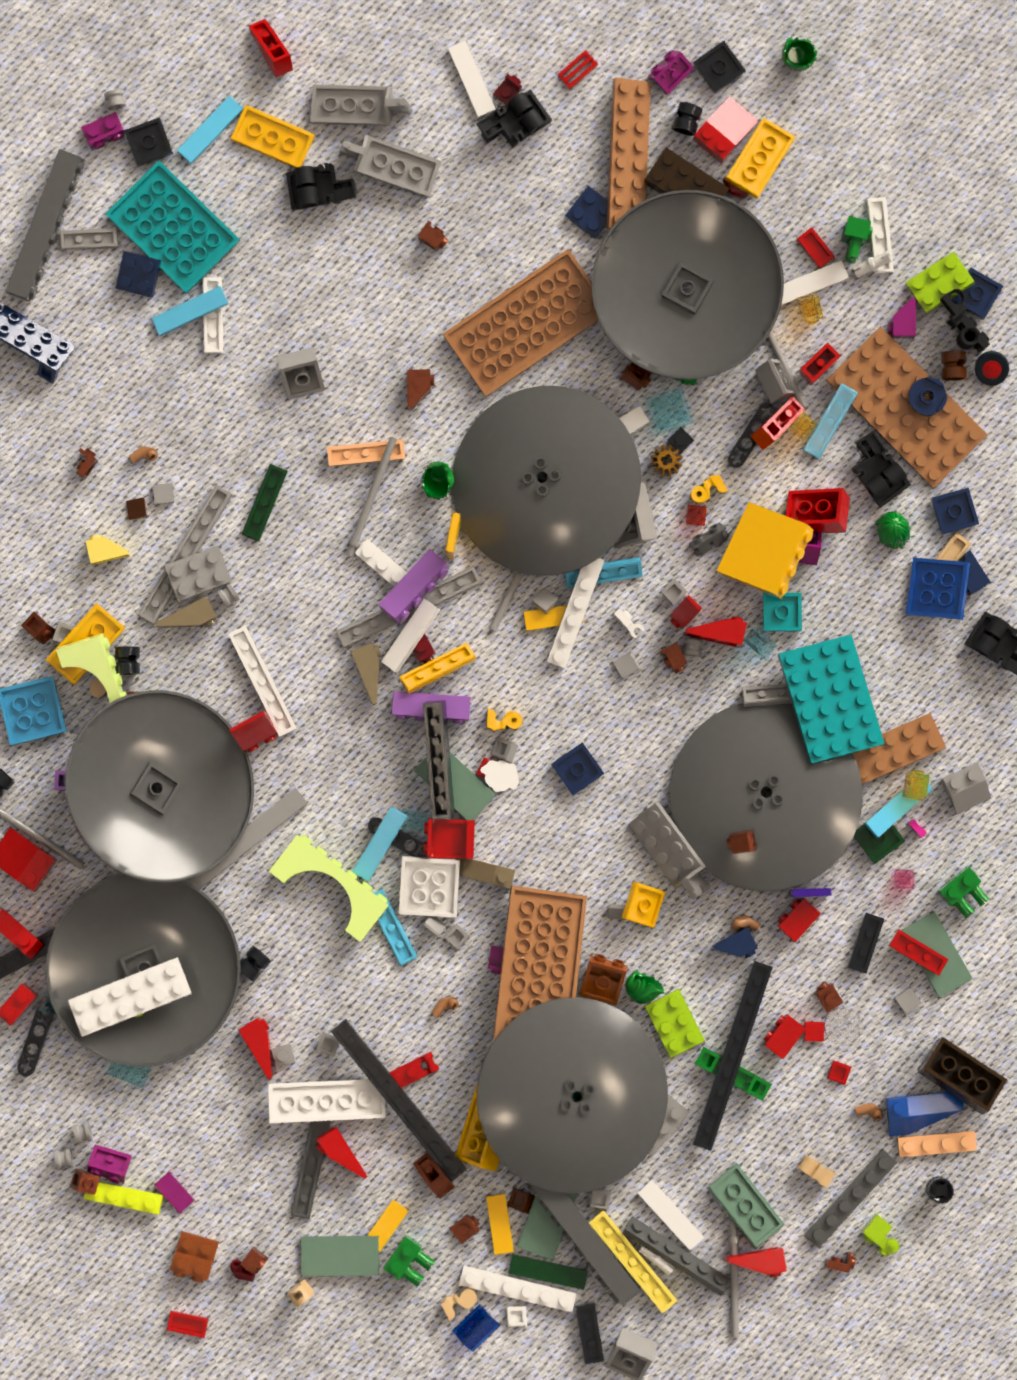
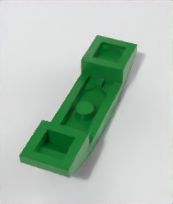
(744, 1080)

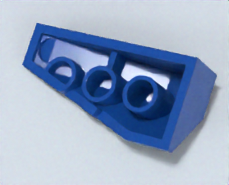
(918, 1111)

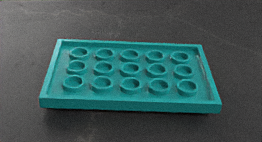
(172, 226)
(830, 699)

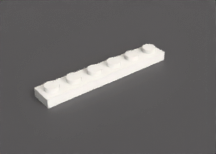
(574, 613)
(262, 681)
(518, 1288)

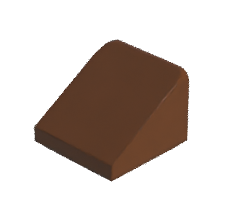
(137, 508)
(521, 1200)

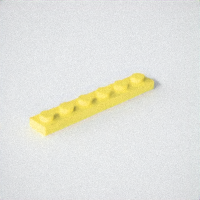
(633, 1261)

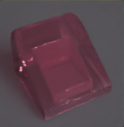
(904, 879)

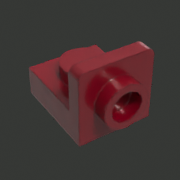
(508, 89)
(424, 651)

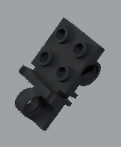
(515, 120)
(315, 185)
(964, 324)
(880, 473)
(995, 640)

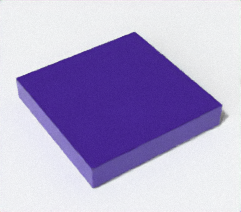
(810, 892)

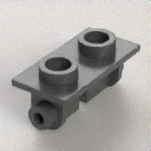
(716, 534)

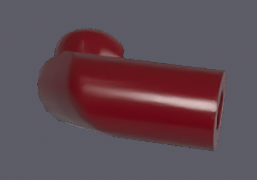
(734, 191)
(240, 1272)

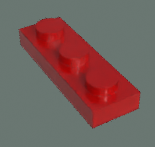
(918, 952)

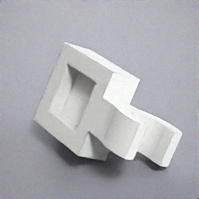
(625, 619)

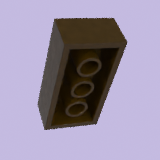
(676, 174)
(962, 1075)

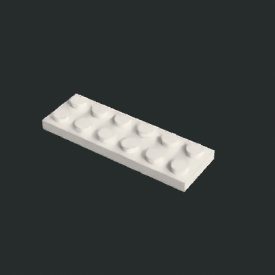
(129, 996)
(324, 1101)

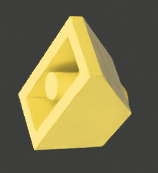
(104, 550)

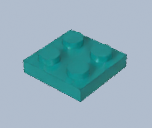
(782, 613)

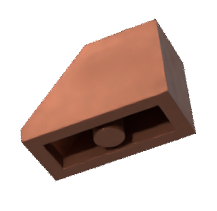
(418, 386)
(742, 842)
(433, 1175)

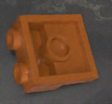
(603, 979)
(194, 1256)

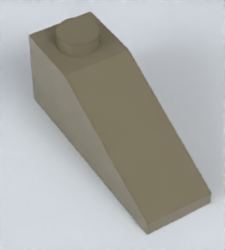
(193, 615)
(368, 666)
(486, 872)

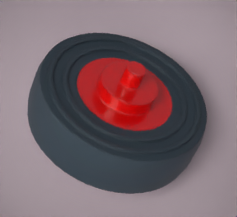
(992, 368)

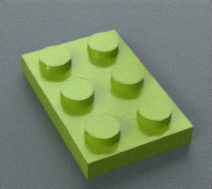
(938, 281)
(674, 1023)

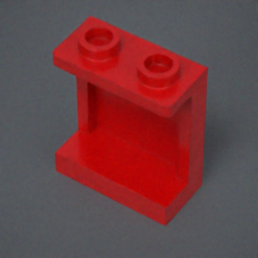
(449, 838)

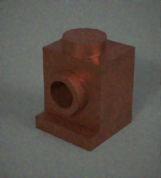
(432, 237)
(630, 373)
(674, 658)
(254, 1261)

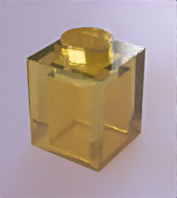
(810, 308)
(802, 426)
(916, 785)

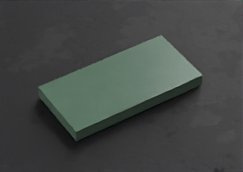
(468, 791)
(932, 934)
(745, 1206)
(540, 1232)
(340, 1255)

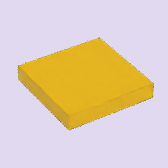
(643, 904)

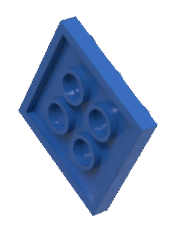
(937, 588)

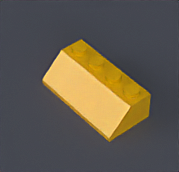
(473, 1144)

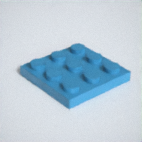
(32, 710)

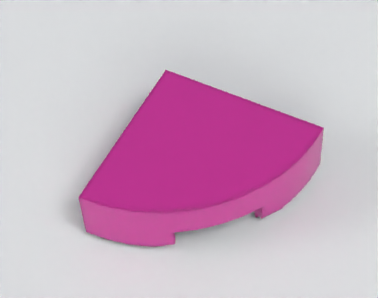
(919, 831)

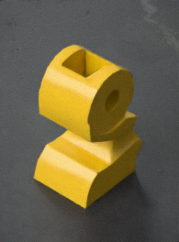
(701, 494)
(511, 719)

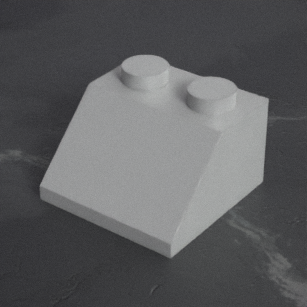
(300, 373)
(774, 381)
(966, 787)
(631, 1354)

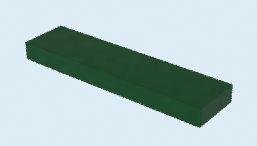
(264, 502)
(548, 1271)

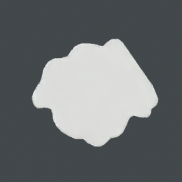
(500, 775)

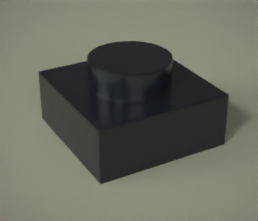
(680, 440)

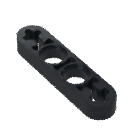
(746, 434)
(399, 843)
(38, 1040)

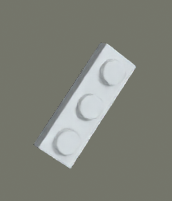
(380, 563)

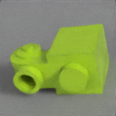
(876, 1232)

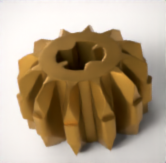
(670, 466)

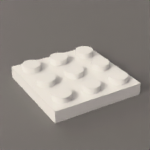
(429, 886)

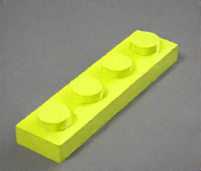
(127, 1198)

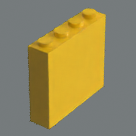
(765, 550)

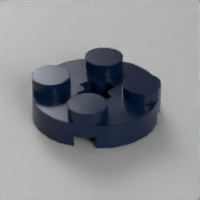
(937, 392)

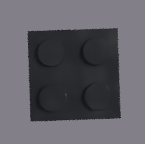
(719, 67)
(148, 142)

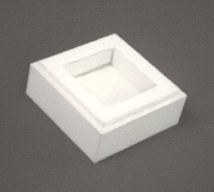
(516, 1316)

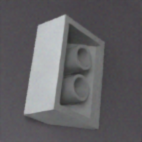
(642, 525)

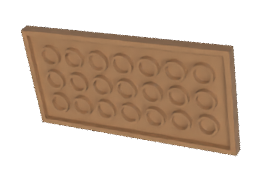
(524, 323)
(882, 378)
(539, 951)

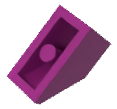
(904, 322)
(812, 550)

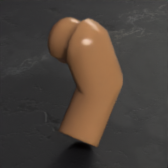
(144, 452)
(745, 921)
(444, 1004)
(870, 1109)

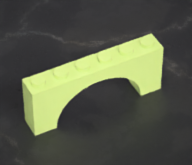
(94, 657)
(365, 905)

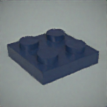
(589, 212)
(138, 274)
(981, 295)
(955, 511)
(577, 768)

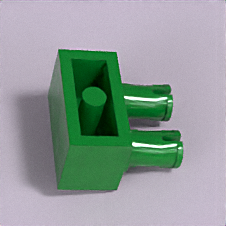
(855, 234)
(955, 890)
(405, 1253)

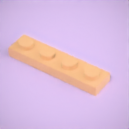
(363, 453)
(936, 1143)

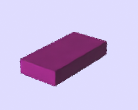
(174, 1192)

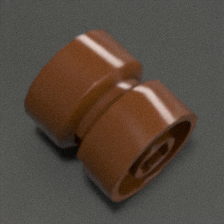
(953, 365)

